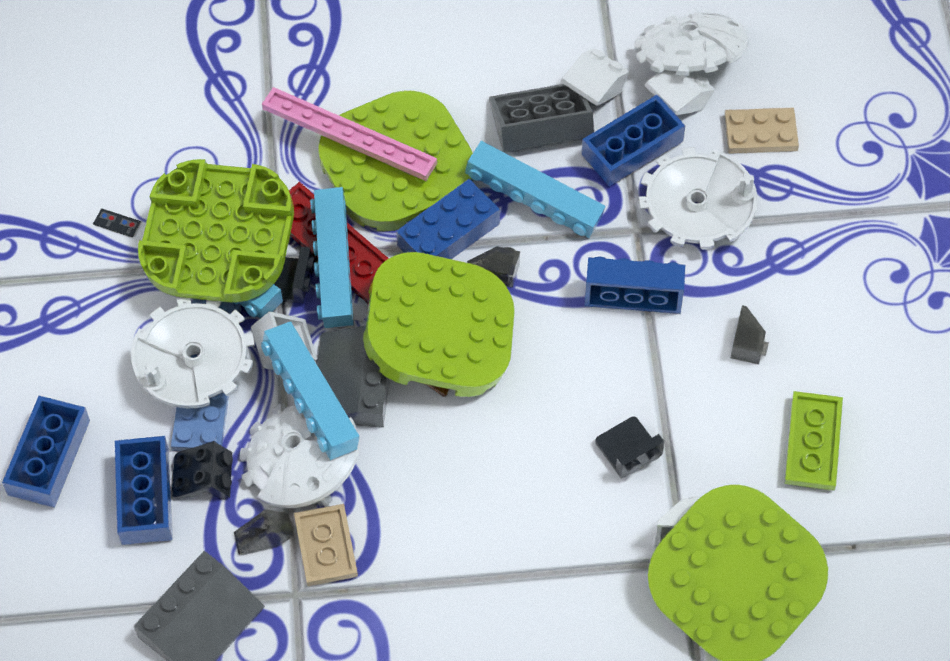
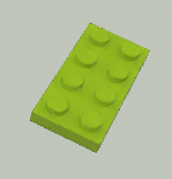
(813, 440)

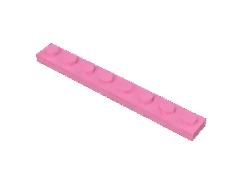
(349, 133)

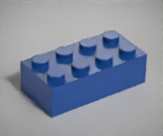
(633, 140)
(450, 223)
(634, 285)
(46, 451)
(143, 490)

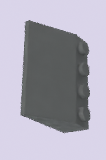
(541, 117)
(354, 376)
(199, 613)

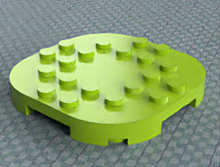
(381, 193)
(216, 231)
(439, 323)
(738, 574)

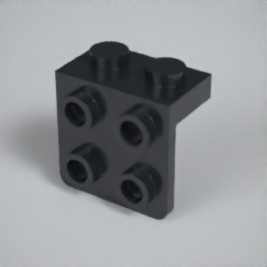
(294, 278)
(629, 446)
(202, 470)

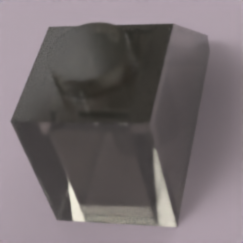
(501, 262)
(749, 338)
(263, 532)

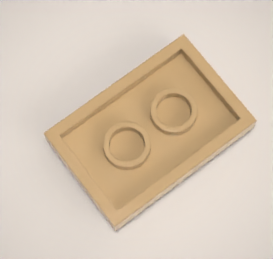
(761, 130)
(325, 545)

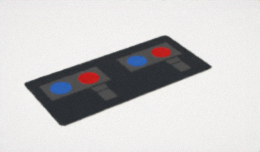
(116, 222)

